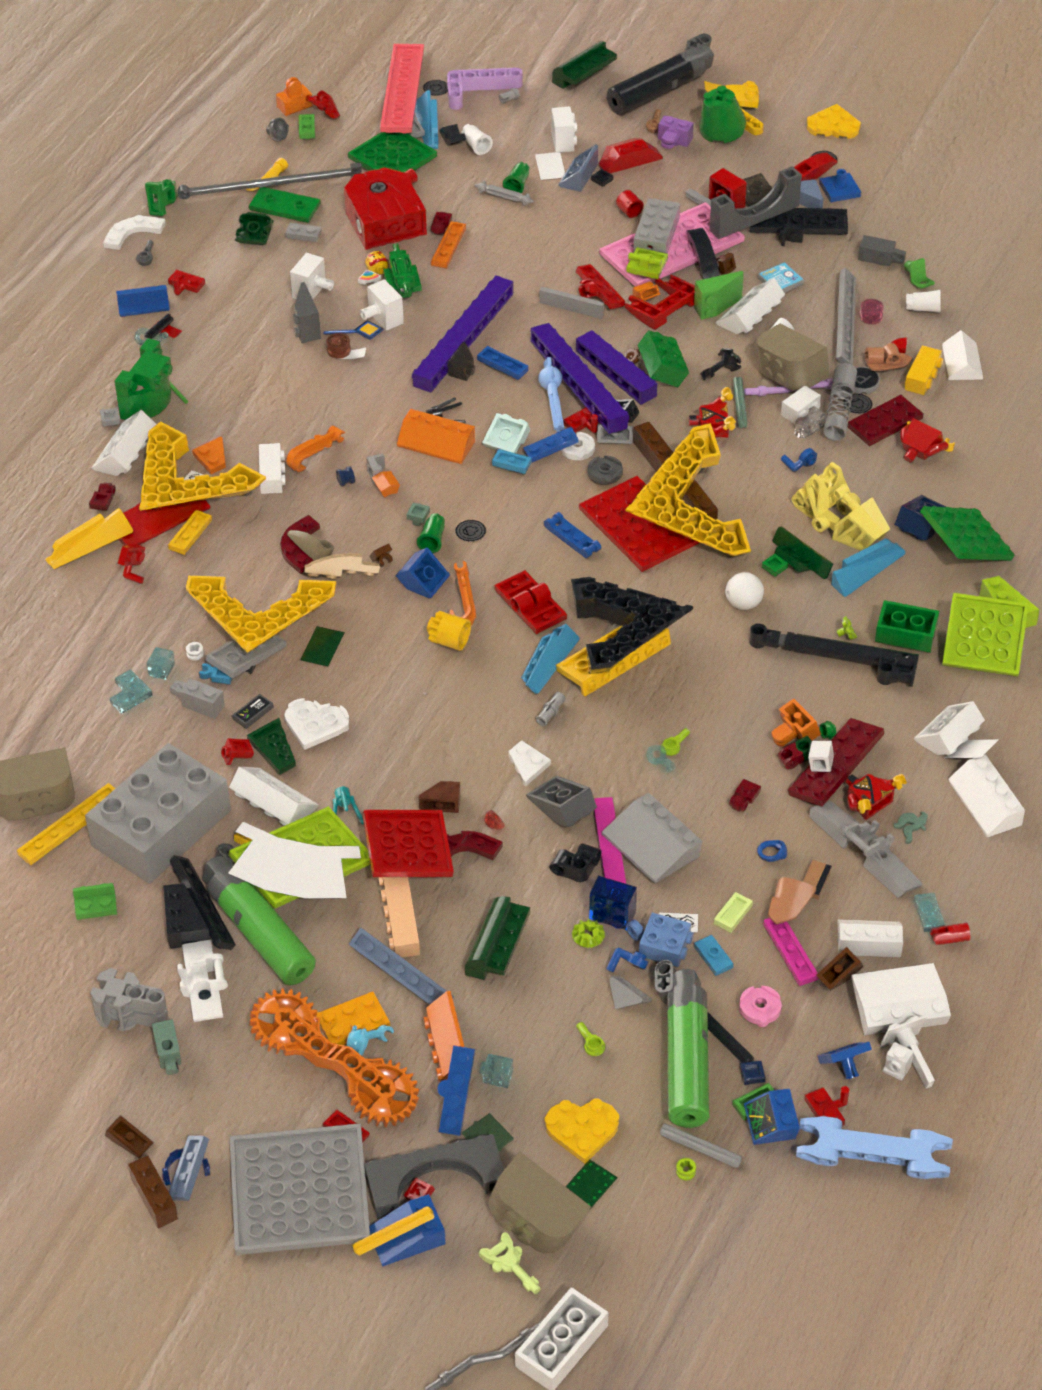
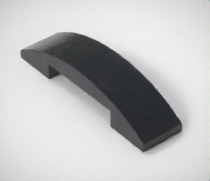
(704, 252)

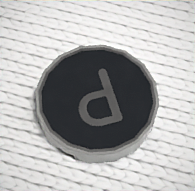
(866, 380)

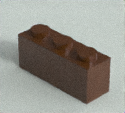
(153, 1191)

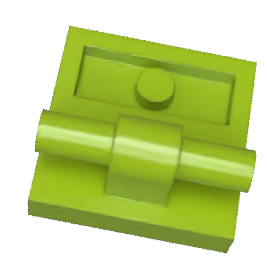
(646, 262)

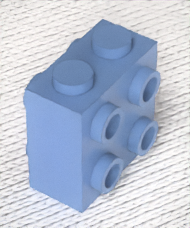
(666, 939)

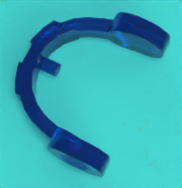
(176, 1154)

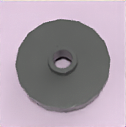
(605, 470)

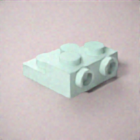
(506, 433)

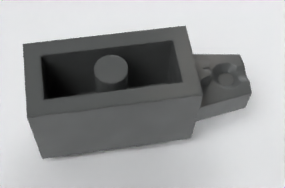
(880, 251)

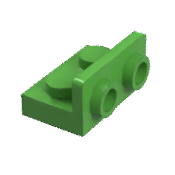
(95, 901)

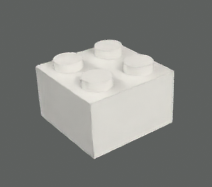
(563, 129)

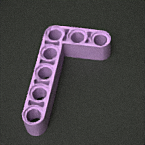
(480, 80)

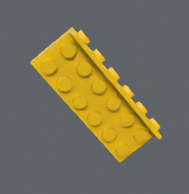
(578, 671)

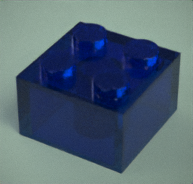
(612, 902)

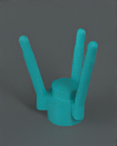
(343, 799)

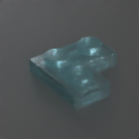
(133, 691)

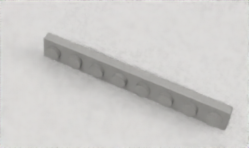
(846, 317)

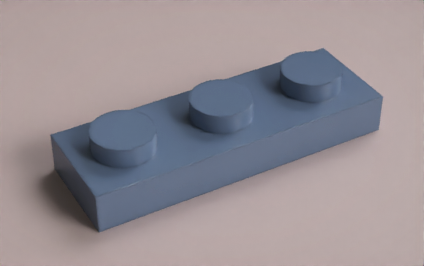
(188, 1168)

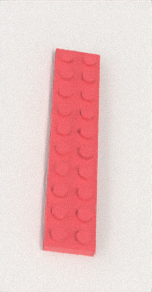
(402, 88)

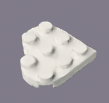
(315, 722)

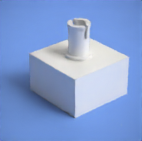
(312, 272)
(384, 305)

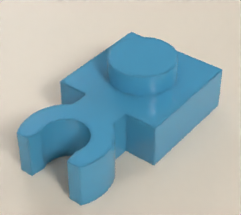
(215, 674)

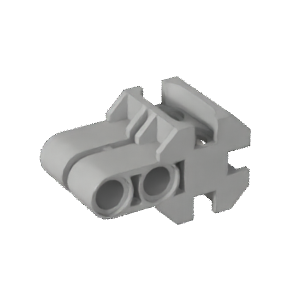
(127, 1001)

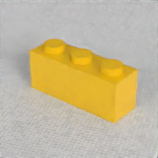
(923, 370)

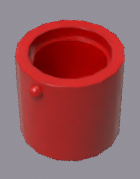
(629, 204)

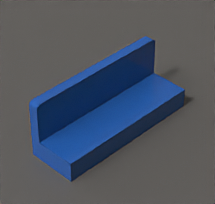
(143, 300)

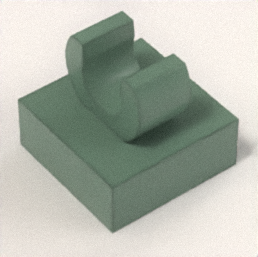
(418, 513)

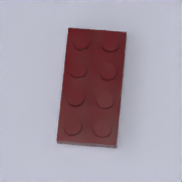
(884, 420)

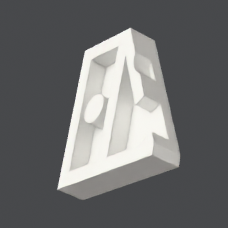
(528, 761)

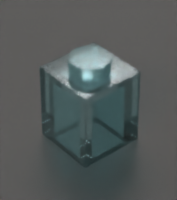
(160, 663)

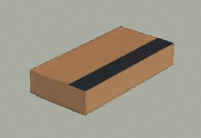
(817, 876)

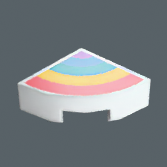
(368, 277)

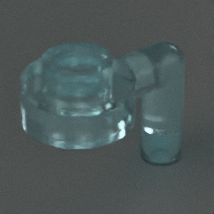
(160, 337)
(670, 766)

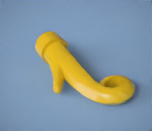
(279, 167)

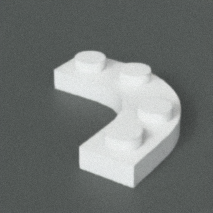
(126, 227)

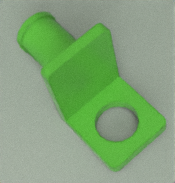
(918, 273)

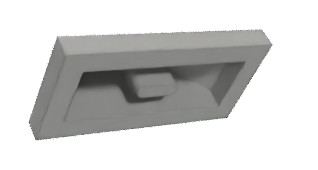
(624, 436)
(626, 994)

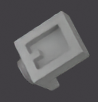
(375, 464)

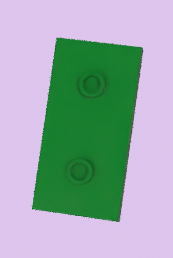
(284, 204)

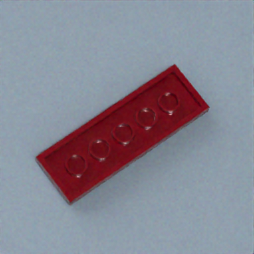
(849, 749)

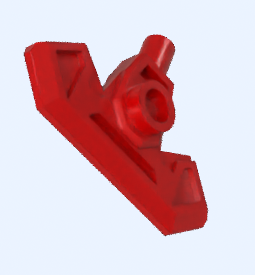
(324, 101)

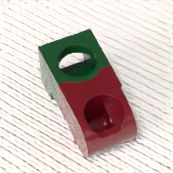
(795, 753)

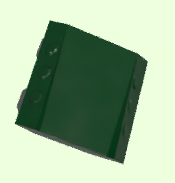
(254, 228)

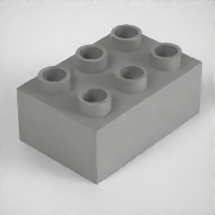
(158, 812)

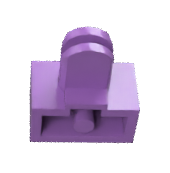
(675, 132)

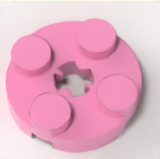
(758, 1015)

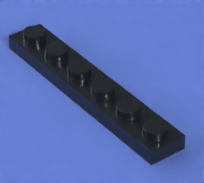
(217, 930)

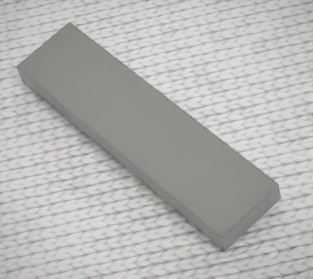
(571, 302)

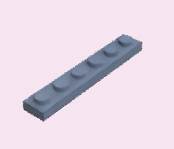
(396, 966)

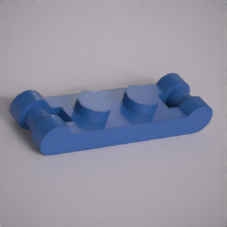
(571, 535)

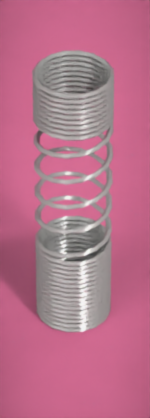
(842, 386)

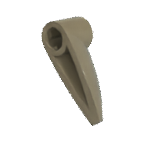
(311, 545)

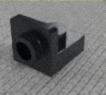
(791, 233)
(629, 406)

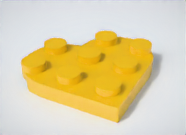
(833, 122)
(582, 1128)

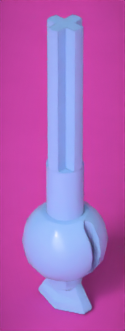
(550, 379)

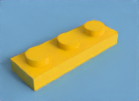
(190, 532)

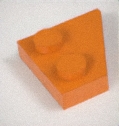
(211, 455)

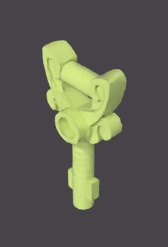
(509, 1262)

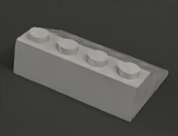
(653, 838)

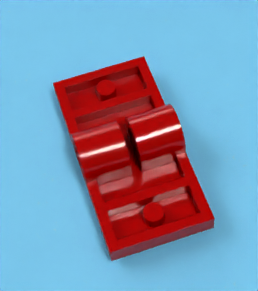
(531, 601)

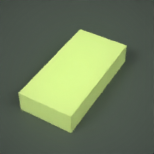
(733, 912)

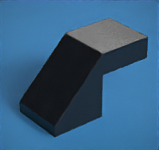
(452, 135)

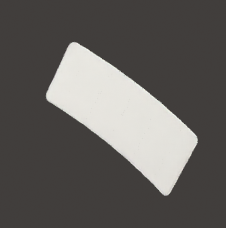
(358, 353)

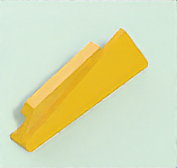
(89, 537)

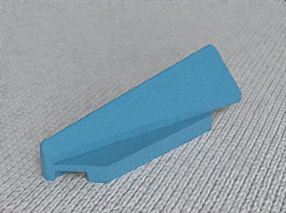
(427, 117)
(865, 565)
(549, 652)

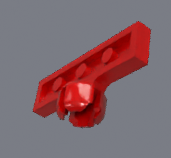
(597, 286)

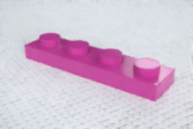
(791, 951)

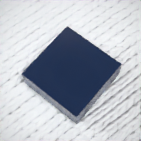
(752, 1072)

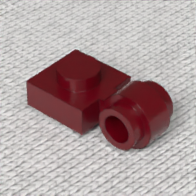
(441, 222)
(102, 498)
(744, 794)

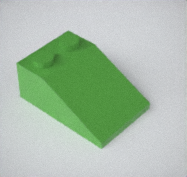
(717, 294)

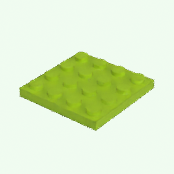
(985, 634)

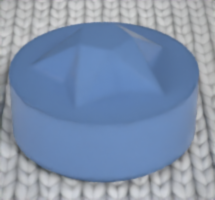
(635, 930)

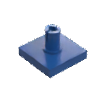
(840, 186)
(845, 1055)

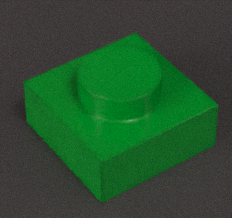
(774, 565)

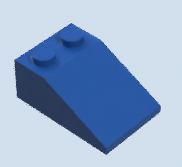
(416, 1241)

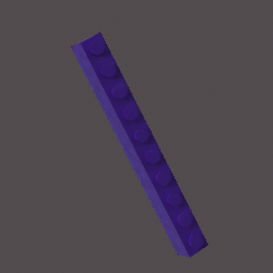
(465, 329)
(580, 378)

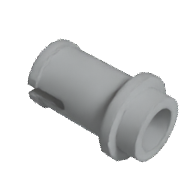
(509, 95)

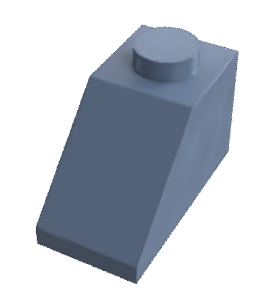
(810, 194)

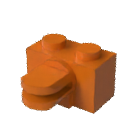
(293, 97)
(796, 723)

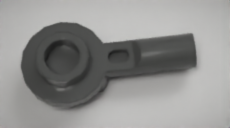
(145, 257)

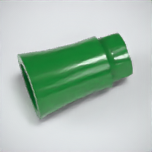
(517, 177)
(432, 533)

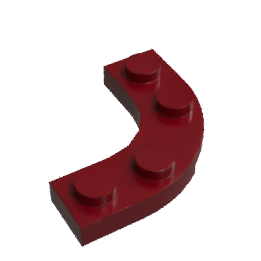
(290, 551)
(474, 842)

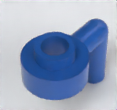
(807, 458)
(637, 959)

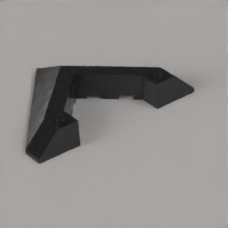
(637, 611)

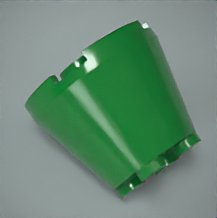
(721, 116)

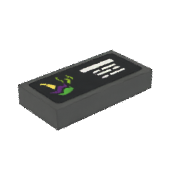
(252, 711)

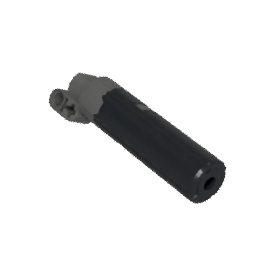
(663, 76)

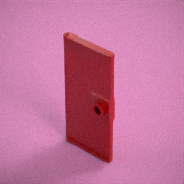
(155, 521)

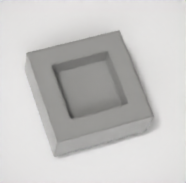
(110, 417)

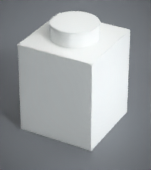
(821, 756)

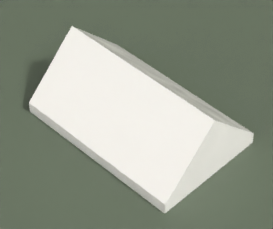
(962, 358)

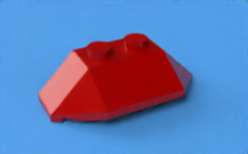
(628, 155)

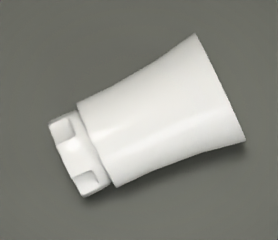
(479, 141)
(924, 301)

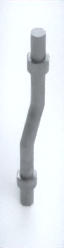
(447, 1377)

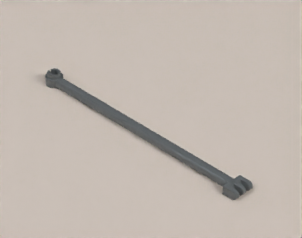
(185, 192)

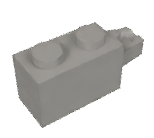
(199, 697)

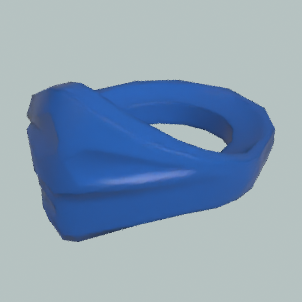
(780, 845)

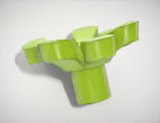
(847, 629)

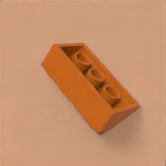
(436, 436)
(444, 1032)

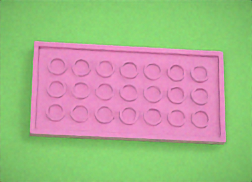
(681, 252)

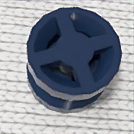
(345, 476)

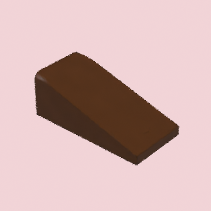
(128, 1137)

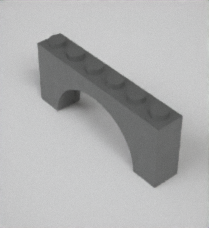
(783, 197)
(391, 1175)

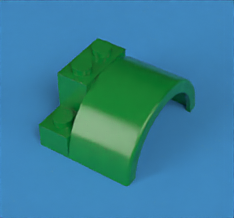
(153, 374)

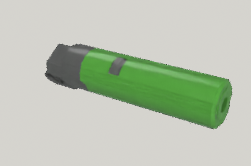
(257, 920)
(686, 1044)

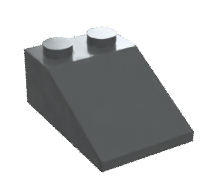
(306, 316)
(563, 800)

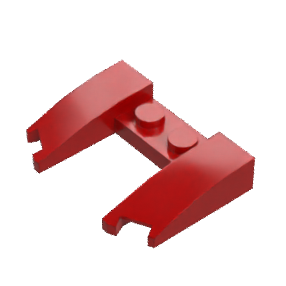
(654, 316)

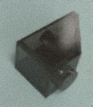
(461, 363)

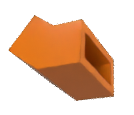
(646, 291)
(386, 483)

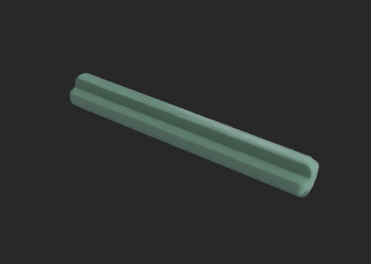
(740, 402)

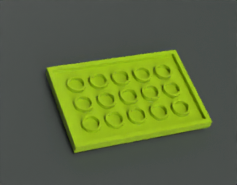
(317, 829)

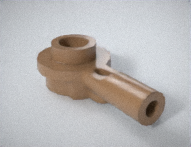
(652, 125)

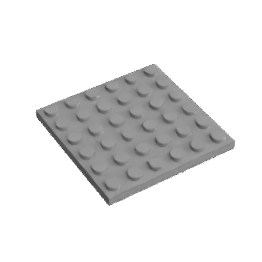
(298, 1189)

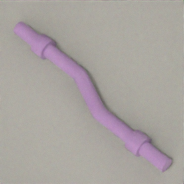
(762, 390)

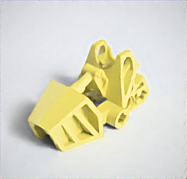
(858, 528)

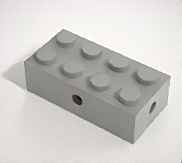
(657, 225)

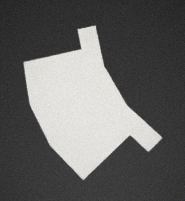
(292, 865)

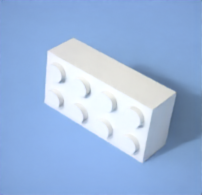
(561, 1339)

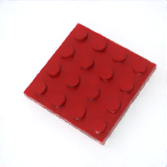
(407, 843)

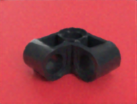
(578, 865)

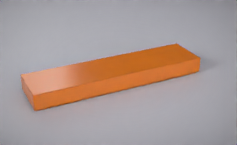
(448, 244)

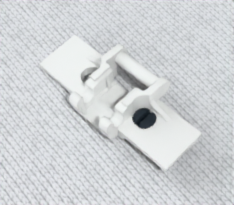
(195, 981)

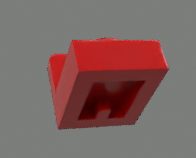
(236, 749)

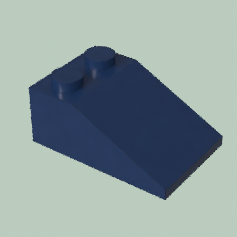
(911, 519)

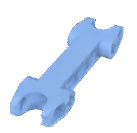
(909, 1152)

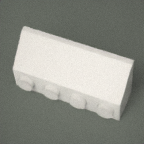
(752, 307)
(124, 445)
(271, 795)
(987, 796)

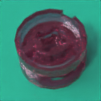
(871, 311)

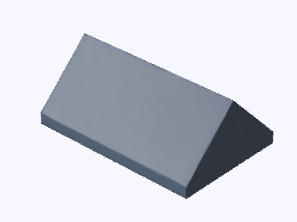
(580, 170)

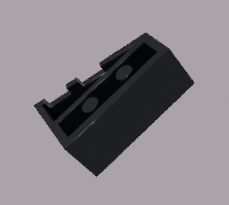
(182, 917)

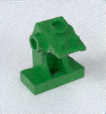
(165, 193)

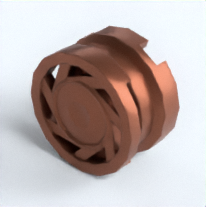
(338, 346)

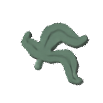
(916, 824)

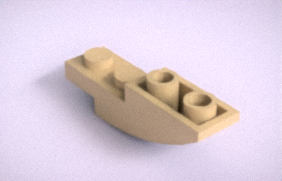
(333, 565)

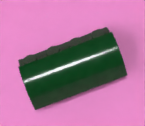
(583, 65)
(497, 938)

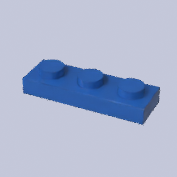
(502, 362)
(551, 444)

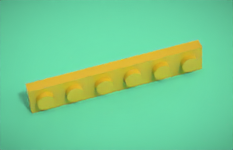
(62, 828)

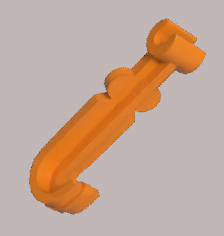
(312, 447)
(466, 592)

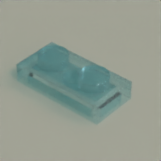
(928, 911)

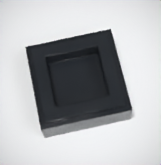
(602, 178)

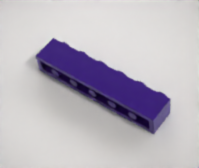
(616, 367)

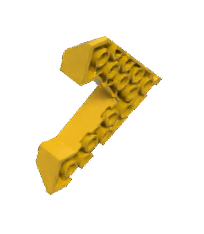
(161, 479)
(662, 496)
(252, 628)

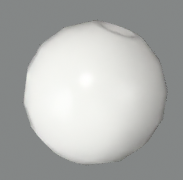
(744, 591)

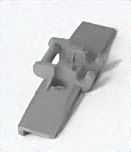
(844, 828)

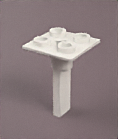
(905, 1034)

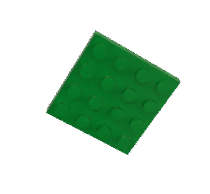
(392, 151)
(967, 533)

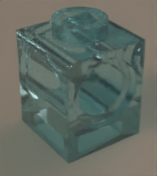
(497, 1078)

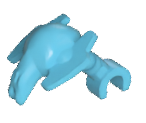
(359, 1038)

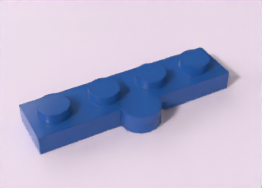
(456, 1090)

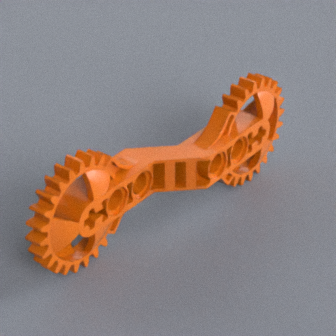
(296, 1016)

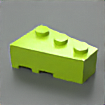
(999, 589)

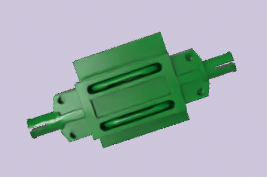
(402, 274)

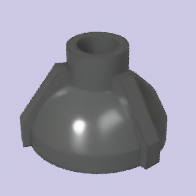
(278, 129)

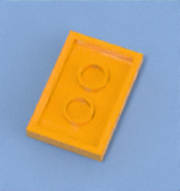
(361, 1011)

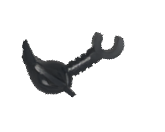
(728, 360)

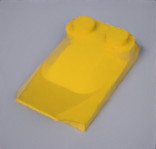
(746, 94)

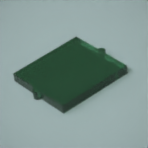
(487, 1126)

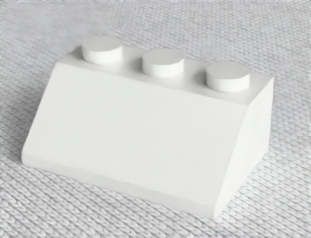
(950, 728)
(870, 937)

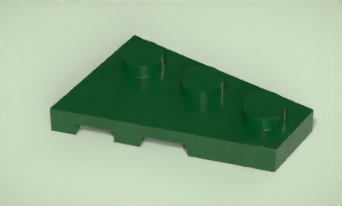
(273, 746)

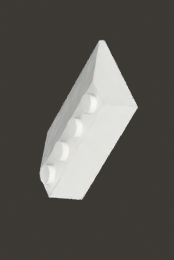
(898, 995)

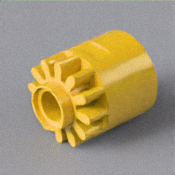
(449, 630)

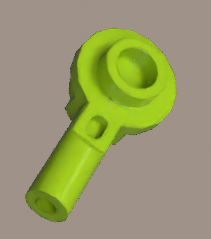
(672, 744)
(593, 1044)

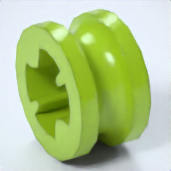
(681, 1164)

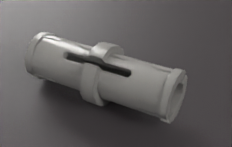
(550, 709)

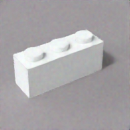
(272, 467)

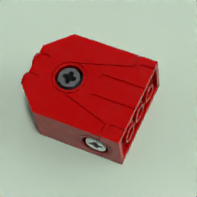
(384, 207)

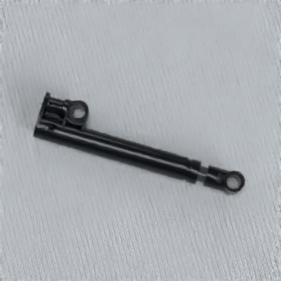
(891, 664)

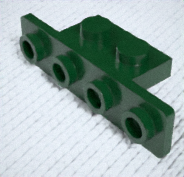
(800, 554)

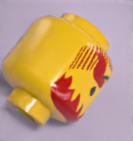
(376, 262)

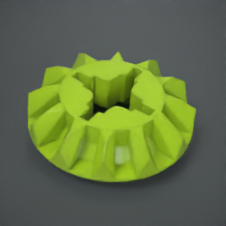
(584, 939)

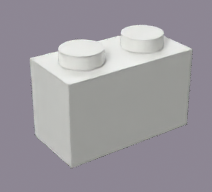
(799, 403)

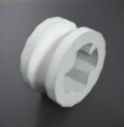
(197, 649)

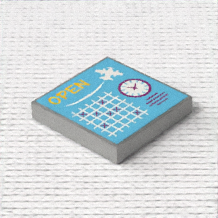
(784, 275)

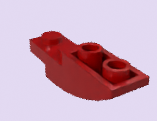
(815, 166)

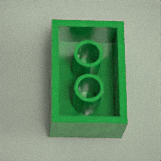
(663, 358)
(907, 626)

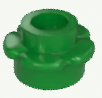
(827, 730)

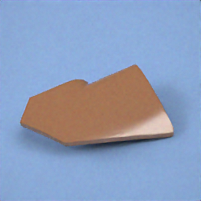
(886, 358)
(789, 899)

